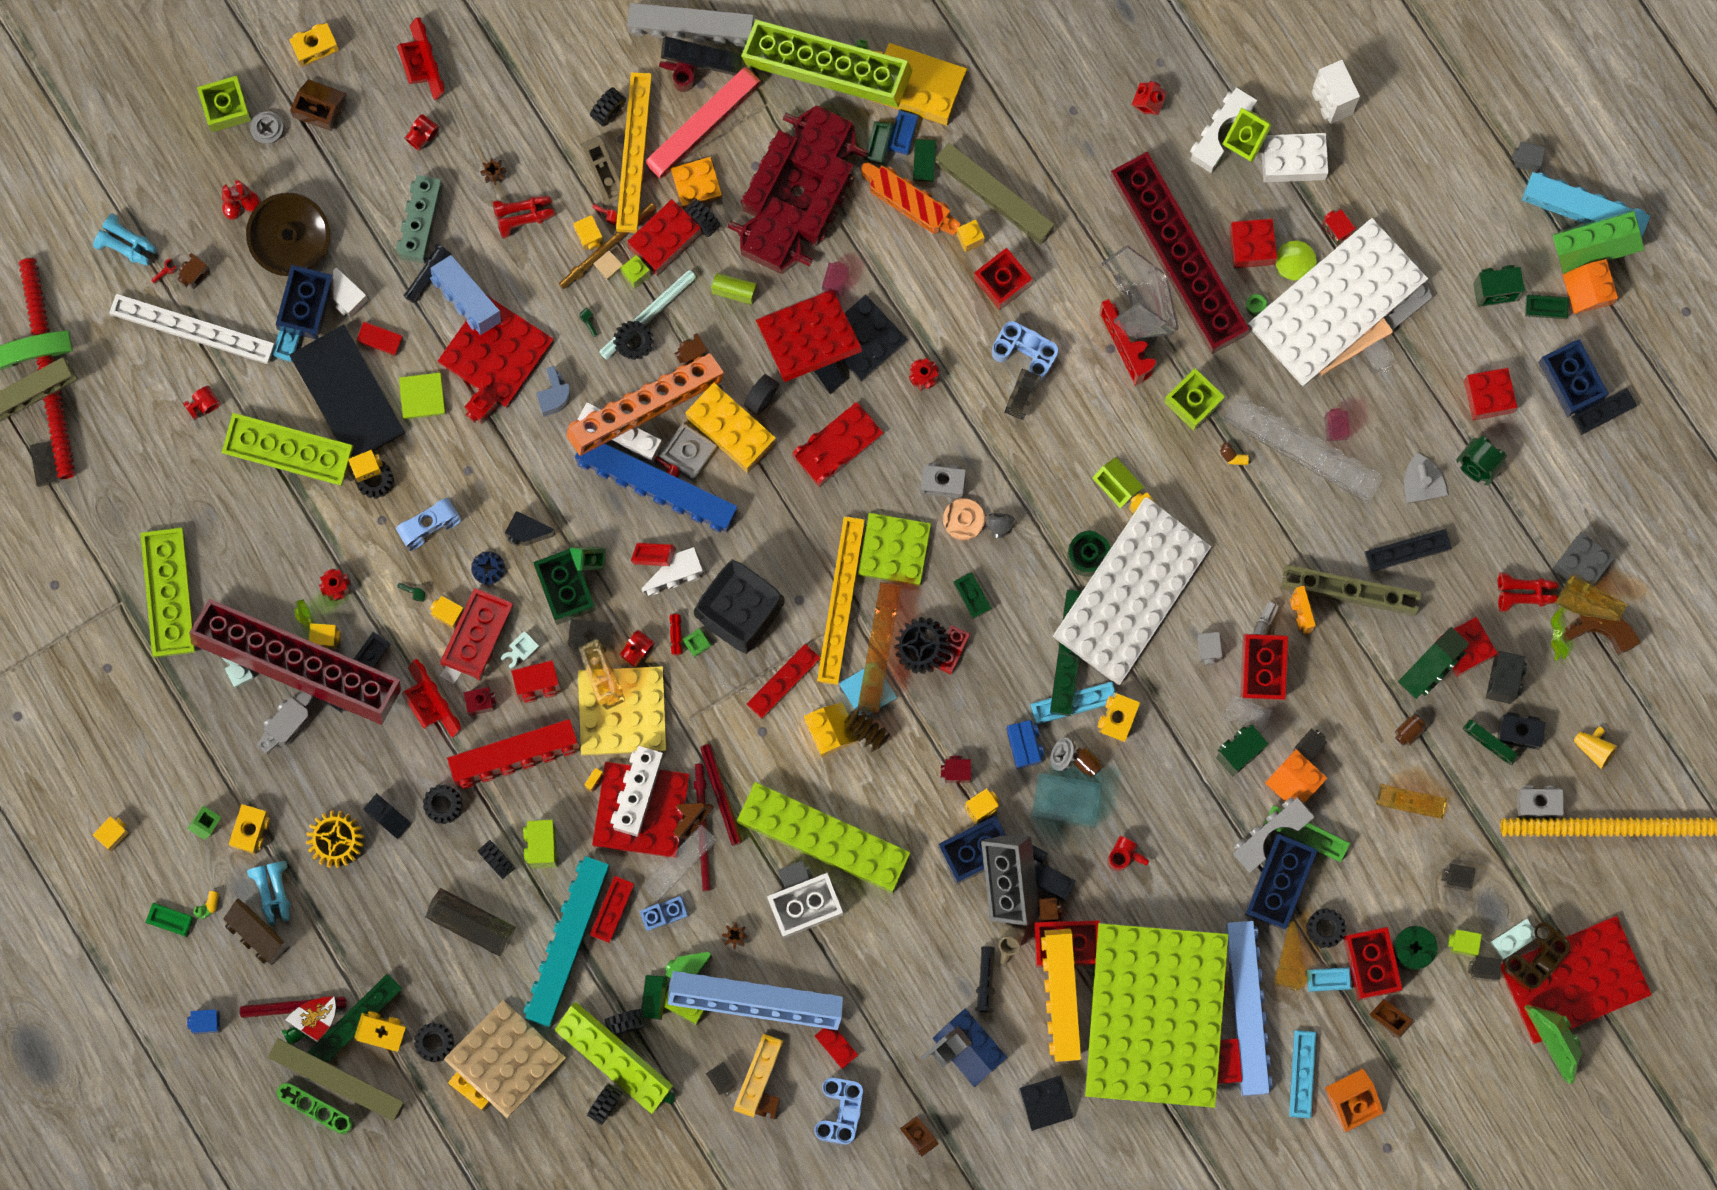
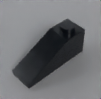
(1053, 881)

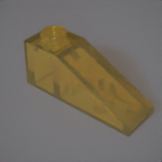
(1588, 600)
(601, 675)
(1411, 801)
(1291, 964)

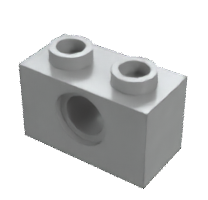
(952, 489)
(1528, 808)

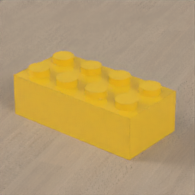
(730, 427)

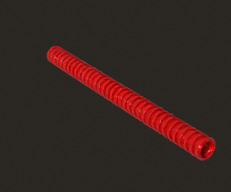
(53, 401)

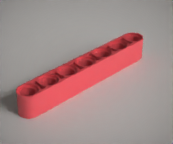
(703, 122)

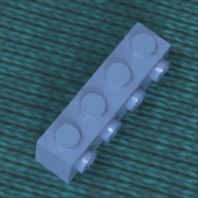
(465, 295)

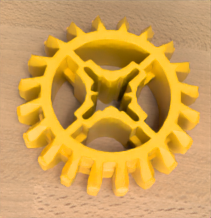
(336, 830)

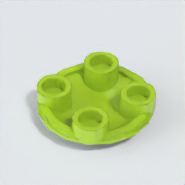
(1295, 260)

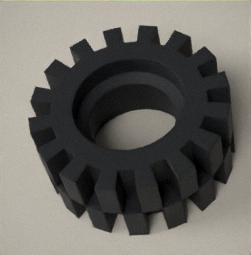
(608, 106)
(703, 217)
(642, 348)
(382, 488)
(436, 792)
(496, 859)
(1316, 937)
(625, 1022)
(424, 1033)
(604, 1104)

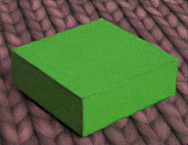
(697, 642)

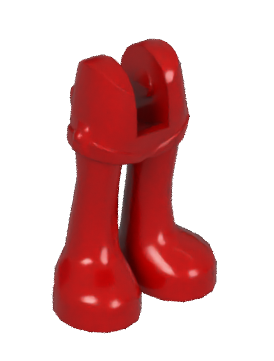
(231, 195)
(507, 224)
(1508, 599)

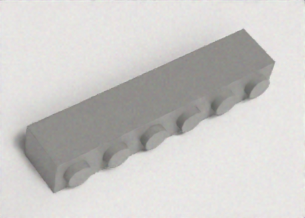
(689, 24)

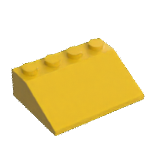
(931, 86)

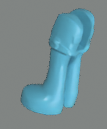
(112, 225)
(260, 876)

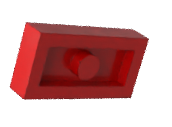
(836, 1046)

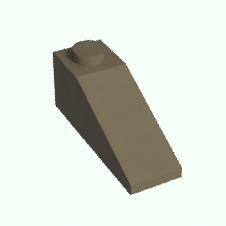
(602, 168)

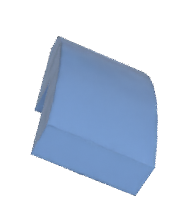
(664, 913)

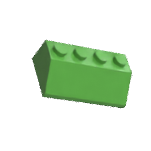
(1598, 241)

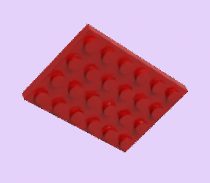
(1589, 981)

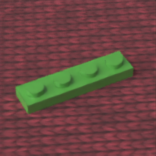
(1316, 838)

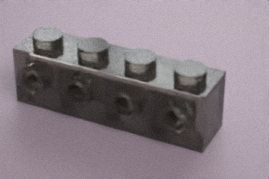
(470, 924)

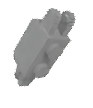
(286, 723)

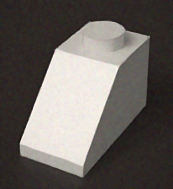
(346, 294)

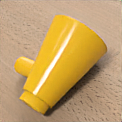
(1595, 748)

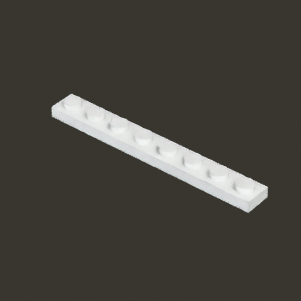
(192, 329)

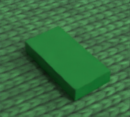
(169, 919)

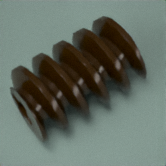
(866, 729)

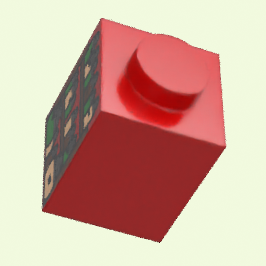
(1338, 226)

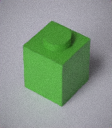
(204, 822)

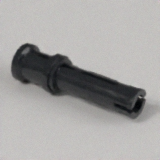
(424, 276)
(985, 990)

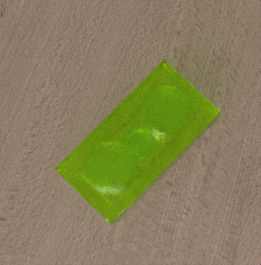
(303, 613)

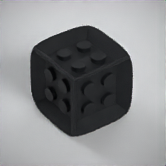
(739, 606)

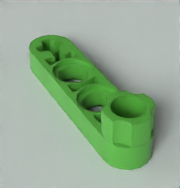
(316, 1106)

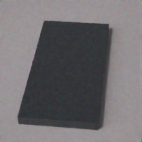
(347, 392)

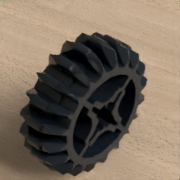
(924, 661)

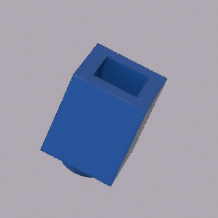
(204, 1021)

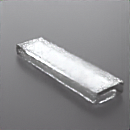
(679, 863)

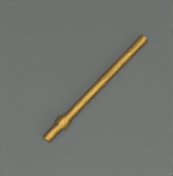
(577, 271)

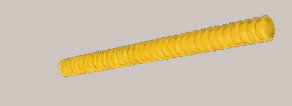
(1609, 827)

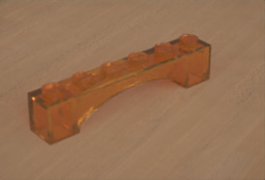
(879, 647)

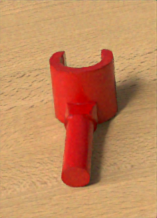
(611, 214)
(164, 271)
(672, 469)

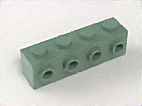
(420, 219)

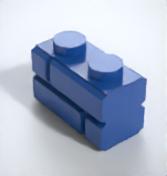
(1024, 744)

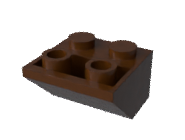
(318, 104)

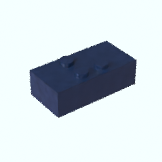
(1281, 881)

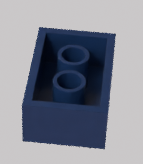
(304, 302)
(1573, 378)
(964, 851)

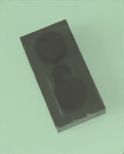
(43, 464)

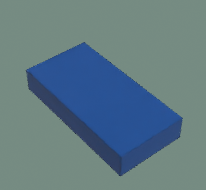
(904, 132)

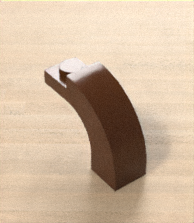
(1619, 633)

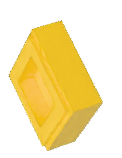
(593, 779)

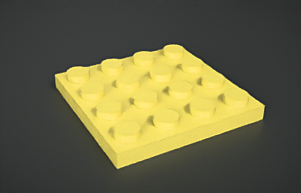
(628, 724)

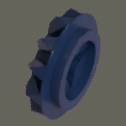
(493, 575)

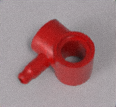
(421, 132)
(637, 648)
(1127, 849)

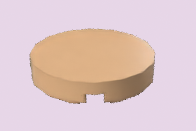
(964, 519)

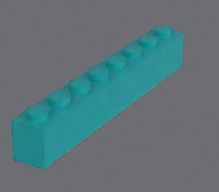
(567, 941)

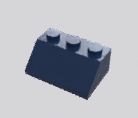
(981, 1056)

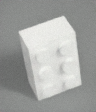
(1335, 92)
(1294, 157)
(805, 905)

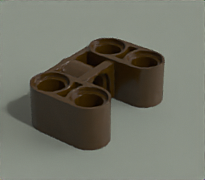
(1544, 963)

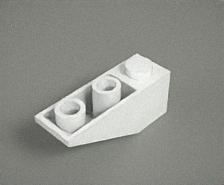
(682, 568)

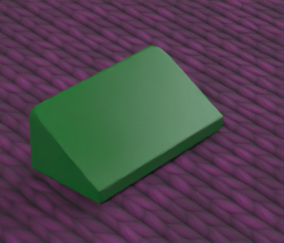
(588, 557)

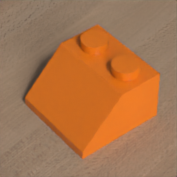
(1590, 287)
(1296, 778)
(1354, 1100)

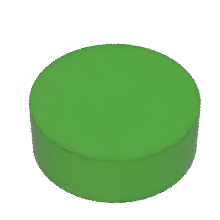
(1256, 304)

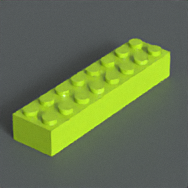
(827, 63)
(823, 837)

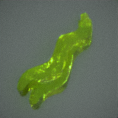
(1556, 642)

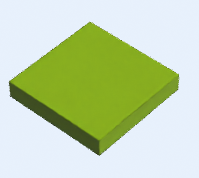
(422, 396)

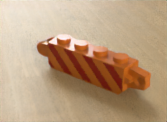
(909, 200)

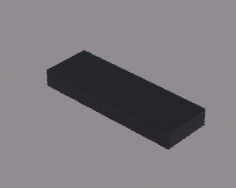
(1604, 411)

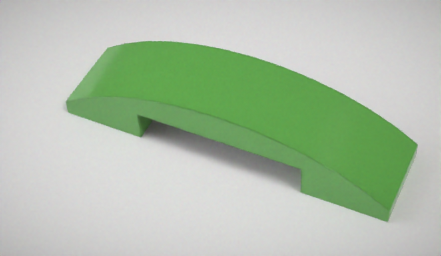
(34, 347)

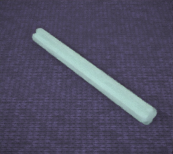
(654, 308)

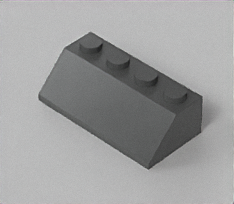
(1010, 879)

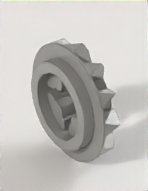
(266, 118)
(1066, 749)

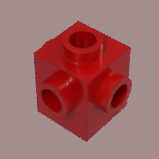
(1149, 98)
(924, 381)
(338, 591)

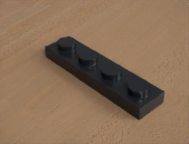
(701, 56)
(1407, 550)
(370, 655)

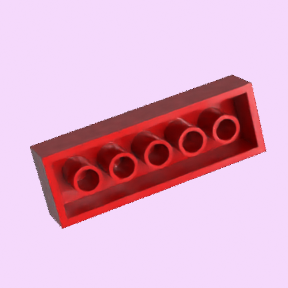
(513, 753)

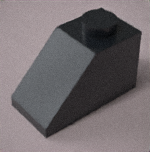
(829, 377)
(527, 530)
(387, 816)

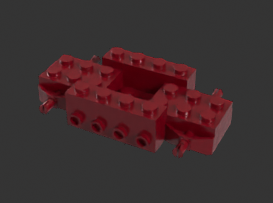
(806, 161)

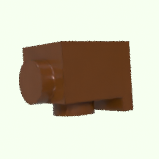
(192, 272)
(690, 350)
(1050, 910)
(768, 1105)

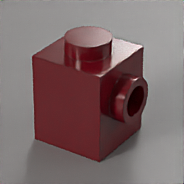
(479, 701)
(956, 770)

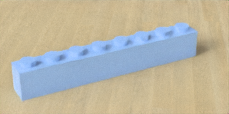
(755, 1000)
(1247, 1007)

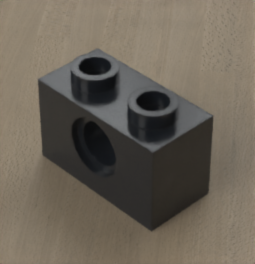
(1534, 731)

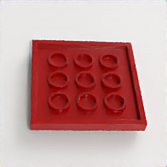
(808, 335)
(499, 357)
(660, 818)

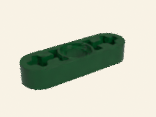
(1490, 742)

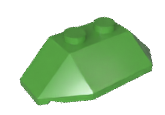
(1558, 1040)

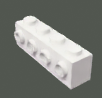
(638, 791)

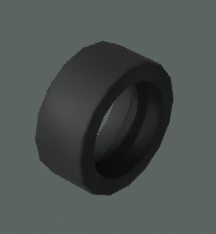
(761, 394)

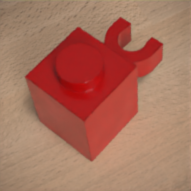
(480, 406)

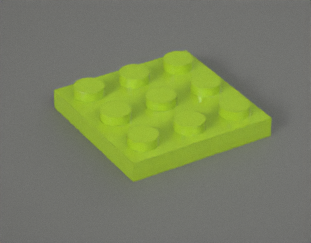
(894, 549)

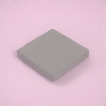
(688, 451)

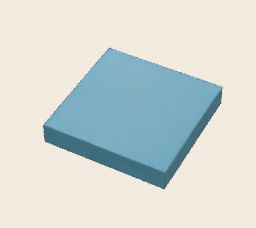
(852, 688)

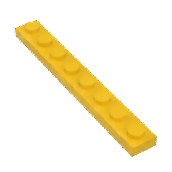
(634, 152)
(840, 600)

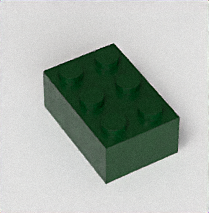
(564, 587)
(1434, 664)

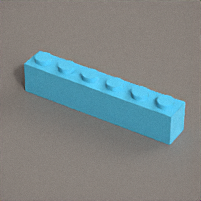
(1575, 201)

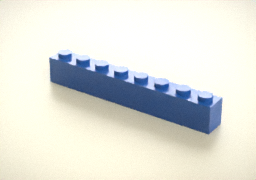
(660, 486)

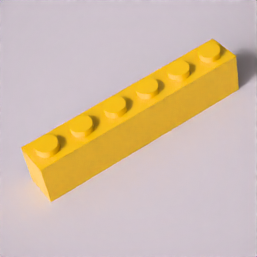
(1062, 995)

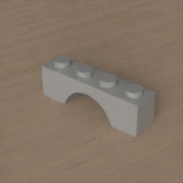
(1293, 815)

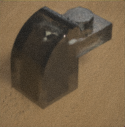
(1023, 394)

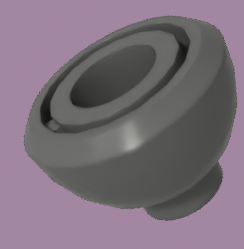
(999, 523)

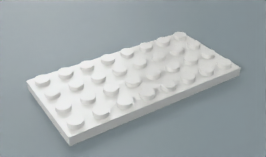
(1337, 302)
(1131, 591)

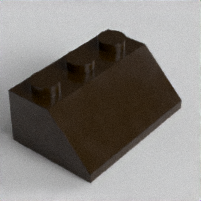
(254, 932)

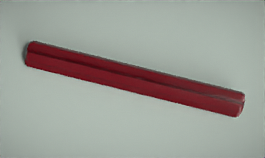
(721, 794)
(281, 1007)

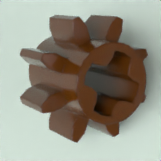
(498, 173)
(736, 930)

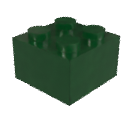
(1498, 286)
(1242, 750)

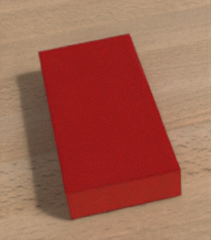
(379, 338)
(653, 554)

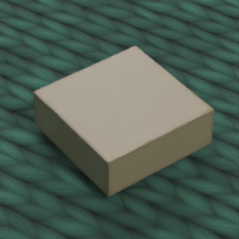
(608, 265)

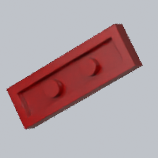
(612, 909)

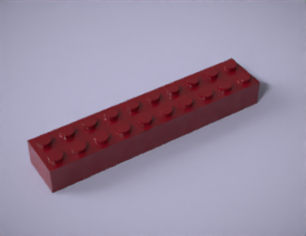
(1179, 253)
(295, 661)

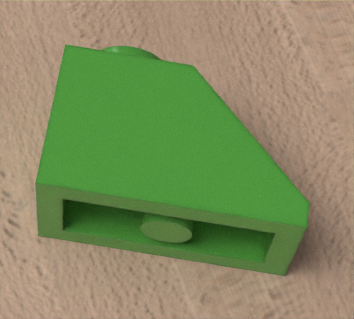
(689, 963)

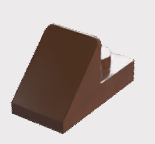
(695, 815)
(1391, 1018)
(919, 1136)

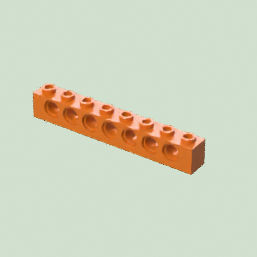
(640, 413)

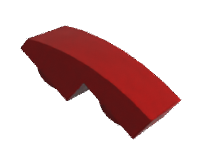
(958, 641)

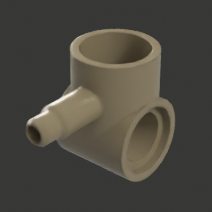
(1010, 941)

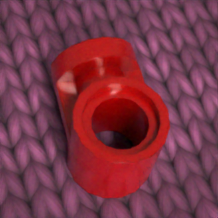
(204, 401)

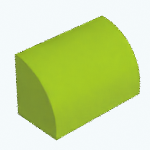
(733, 288)
(1117, 482)

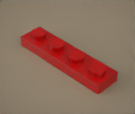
(783, 681)

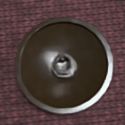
(287, 232)

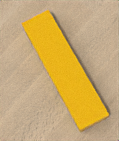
(758, 1075)

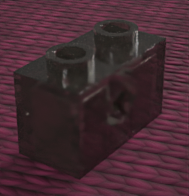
(581, 628)

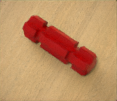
(676, 634)

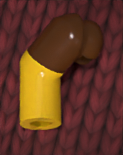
(1232, 457)

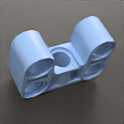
(1027, 342)
(412, 530)
(848, 1111)

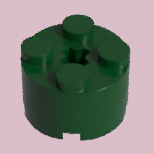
(1481, 460)
(1091, 541)
(1424, 941)

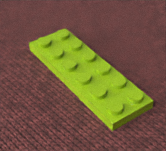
(287, 449)
(167, 592)
(613, 1057)

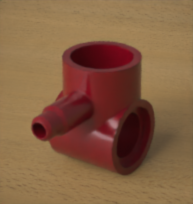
(680, 70)

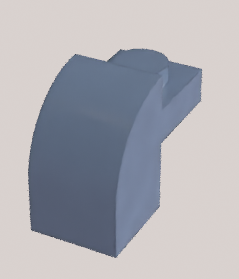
(555, 398)

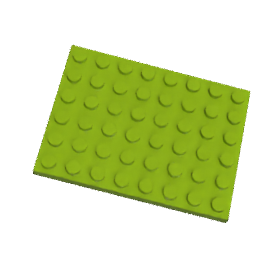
(1156, 1015)

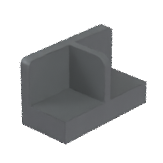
(949, 1047)

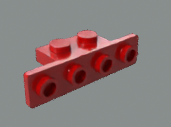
(419, 60)
(427, 702)

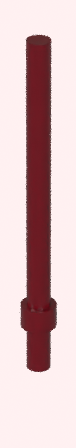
(700, 786)

